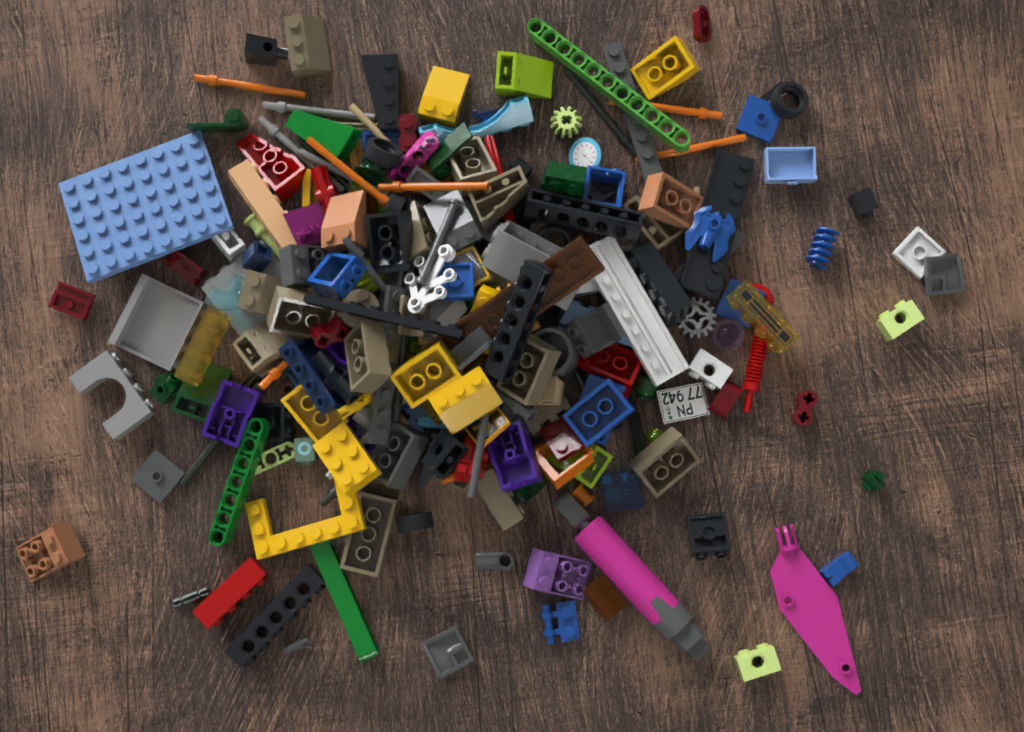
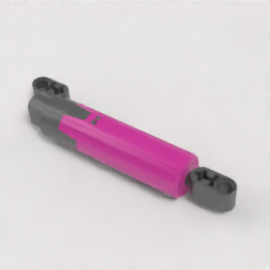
(634, 579)

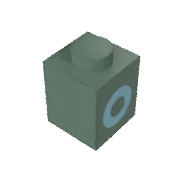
(304, 451)

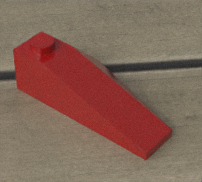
(279, 168)

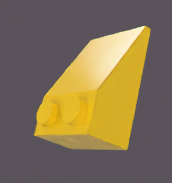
(665, 68)
(443, 96)

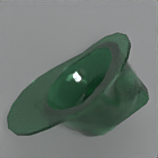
(372, 172)

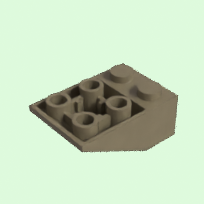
(260, 348)

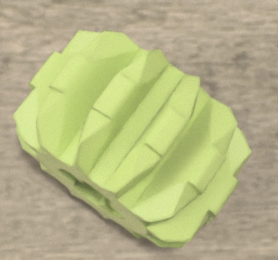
(572, 127)

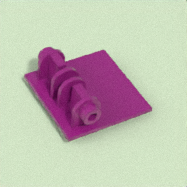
(305, 224)

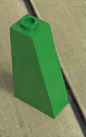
(334, 136)

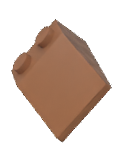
(669, 201)
(345, 218)

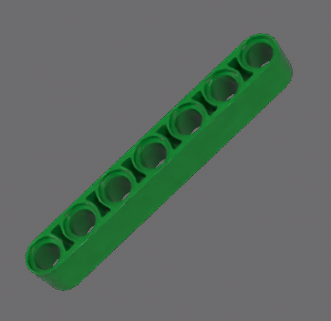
(232, 488)
(345, 601)

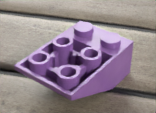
(557, 573)

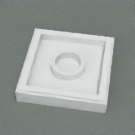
(914, 248)

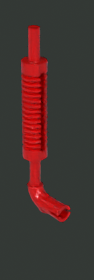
(757, 360)

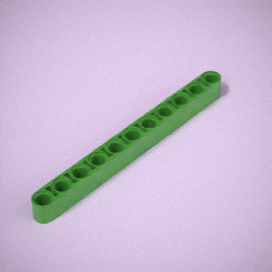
(612, 93)

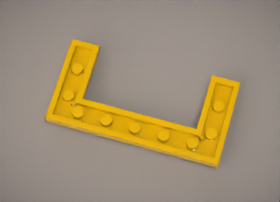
(270, 545)

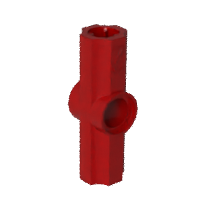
(324, 187)

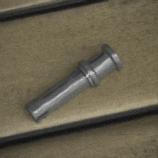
(517, 407)

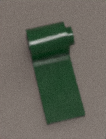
(234, 123)
(447, 148)

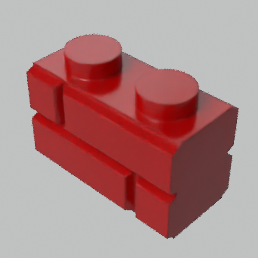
(464, 466)

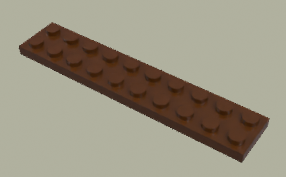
(573, 268)

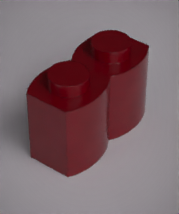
(409, 131)

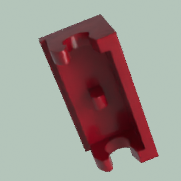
(185, 268)

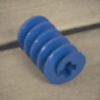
(821, 247)

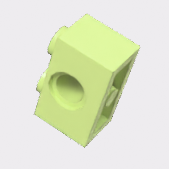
(909, 314)
(768, 664)

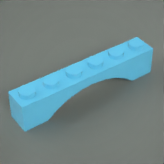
(513, 114)

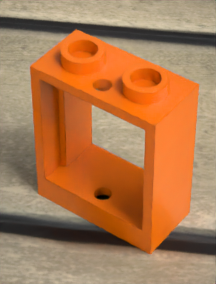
(559, 480)

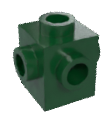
(165, 388)

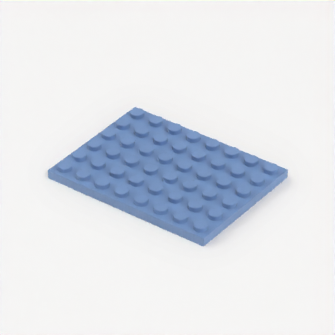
(145, 206)

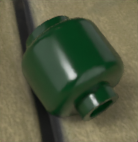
(644, 387)

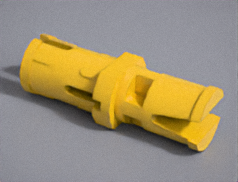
(347, 410)

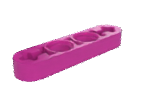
(408, 158)

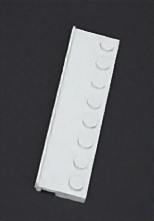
(637, 314)

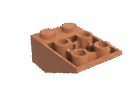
(50, 551)

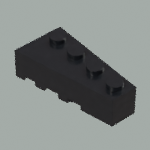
(384, 86)

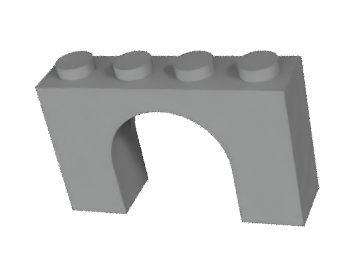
(136, 407)

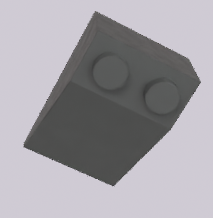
(462, 229)

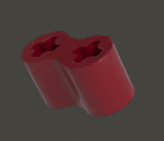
(329, 332)
(725, 399)
(804, 408)

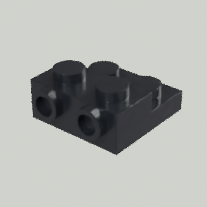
(280, 421)
(708, 535)

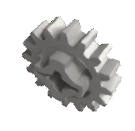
(696, 326)

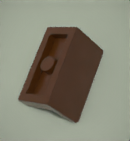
(604, 597)

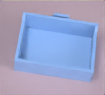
(789, 165)

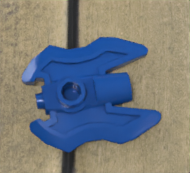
(711, 230)

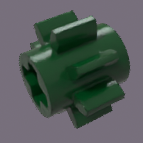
(872, 480)

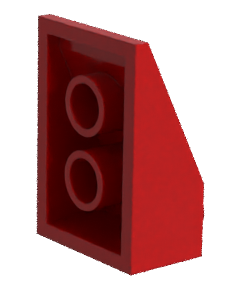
(613, 363)

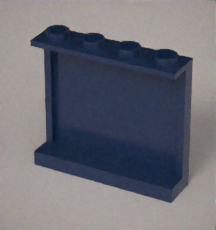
(298, 357)

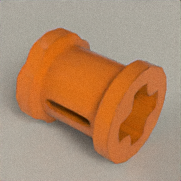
(582, 495)

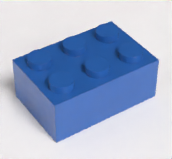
(598, 412)

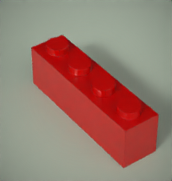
(230, 592)

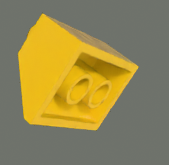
(465, 400)

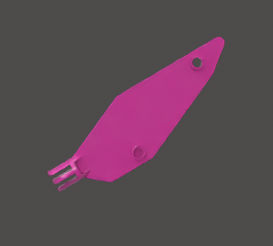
(812, 609)

